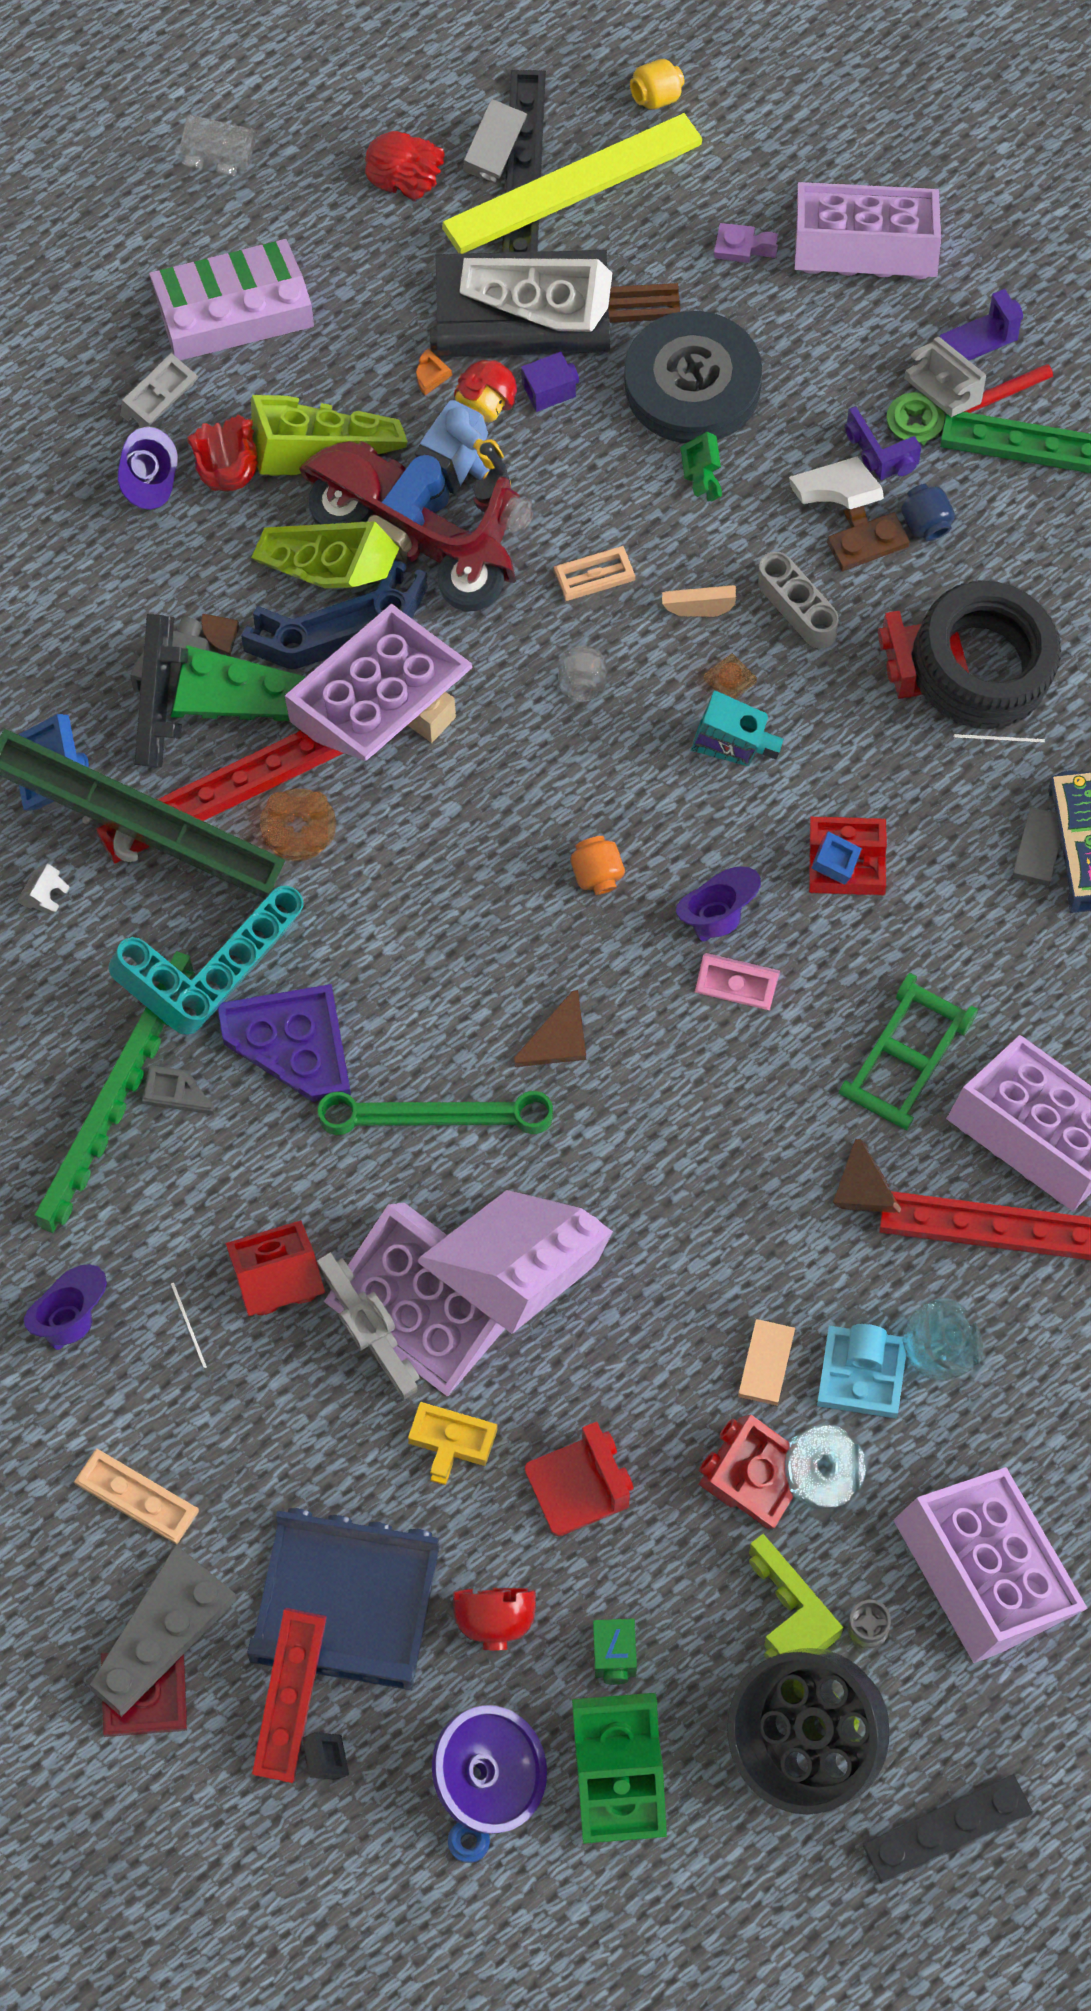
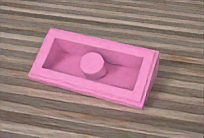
(737, 981)

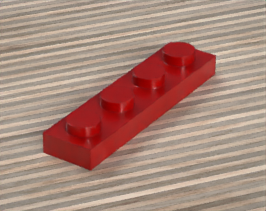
(289, 1695)

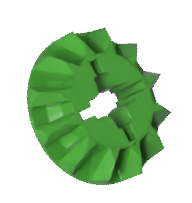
(915, 404)

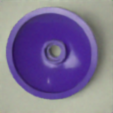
(509, 1764)

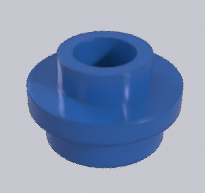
(463, 1854)

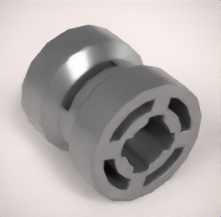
(869, 1616)

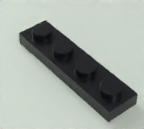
(947, 1829)

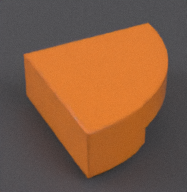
(431, 372)

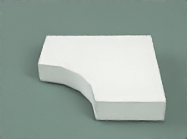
(841, 482)

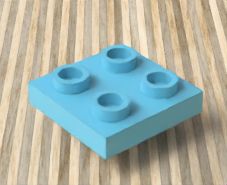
(862, 1371)

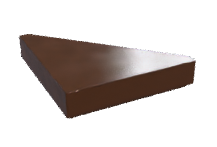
(558, 1038)
(863, 1184)

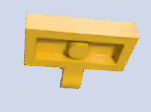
(451, 1436)

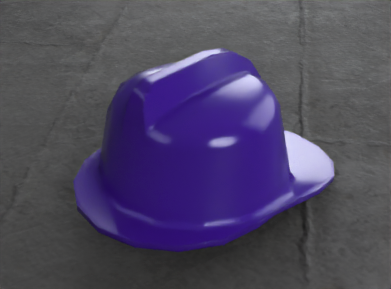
(145, 456)
(717, 904)
(65, 1308)

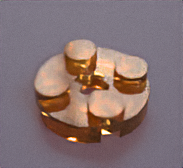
(282, 809)

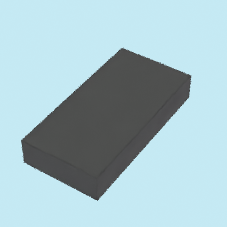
(1038, 847)

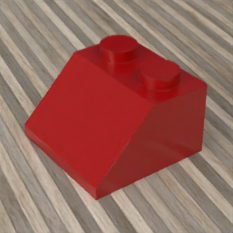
(275, 1268)

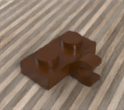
(866, 538)

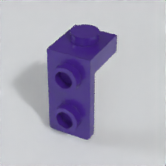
(990, 331)
(895, 459)

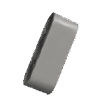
(796, 585)

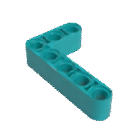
(220, 969)

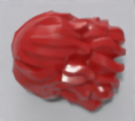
(403, 163)
(225, 455)

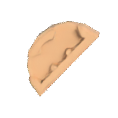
(700, 601)

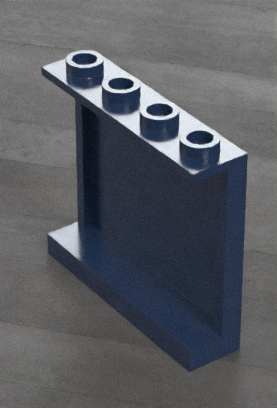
(367, 1584)

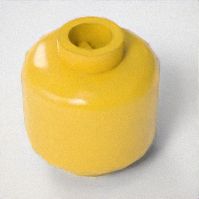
(656, 84)

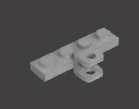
(368, 1324)

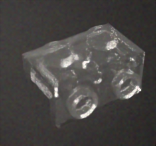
(216, 144)

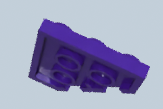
(290, 1038)

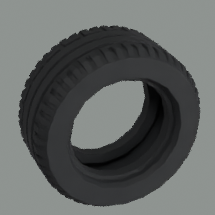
(1005, 612)

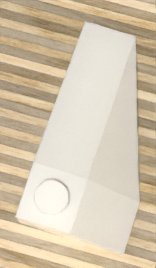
(545, 291)

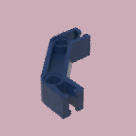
(329, 628)

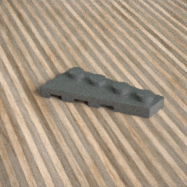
(165, 1625)

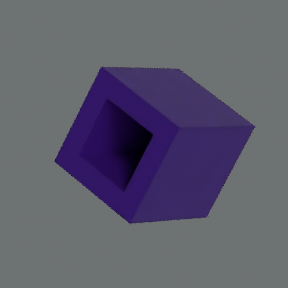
(549, 381)

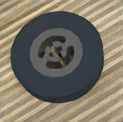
(716, 353)

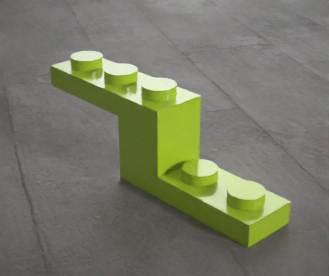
(807, 1628)

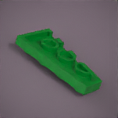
(230, 687)

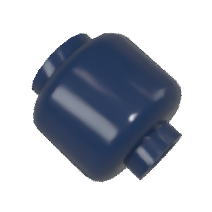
(928, 512)

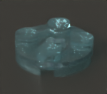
(802, 1470)

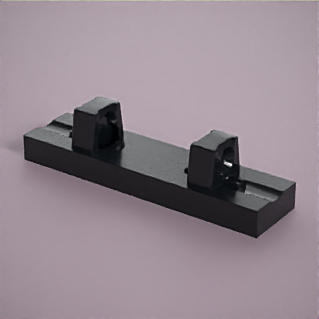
(154, 690)

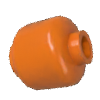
(597, 865)

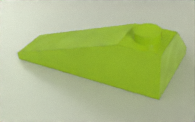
(292, 432)
(328, 553)

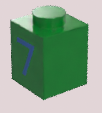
(614, 1650)

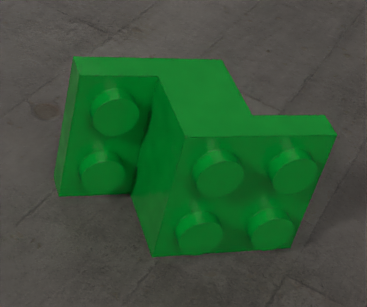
(619, 1768)

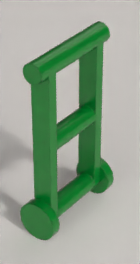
(906, 995)

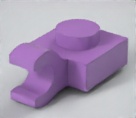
(740, 242)

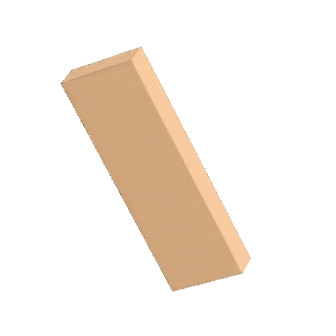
(136, 1496)

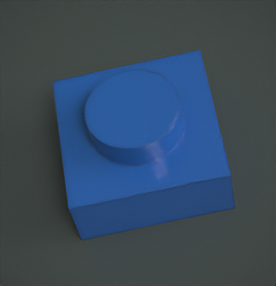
(836, 858)

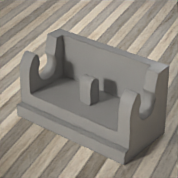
(494, 141)
(946, 377)
(157, 391)

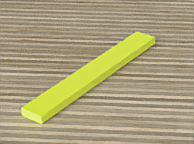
(571, 184)

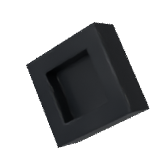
(325, 1756)

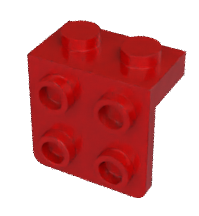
(898, 645)
(580, 1482)

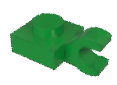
(699, 462)

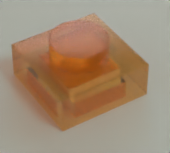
(730, 677)

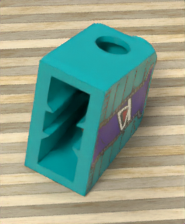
(734, 731)

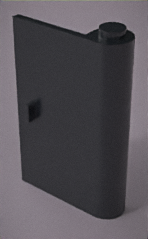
(478, 329)

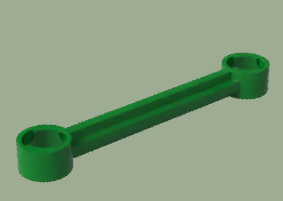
(435, 1113)

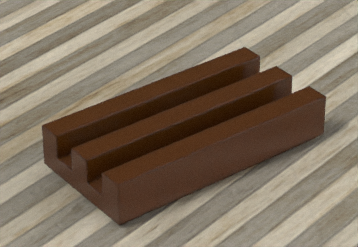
(642, 299)

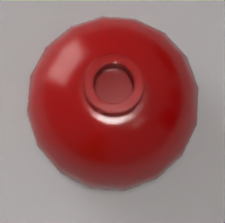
(494, 1615)

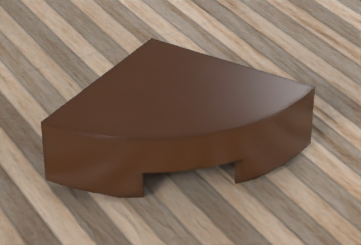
(220, 633)

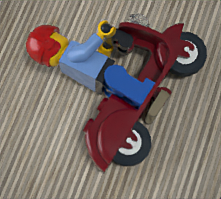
(362, 487)

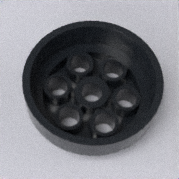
(770, 1759)

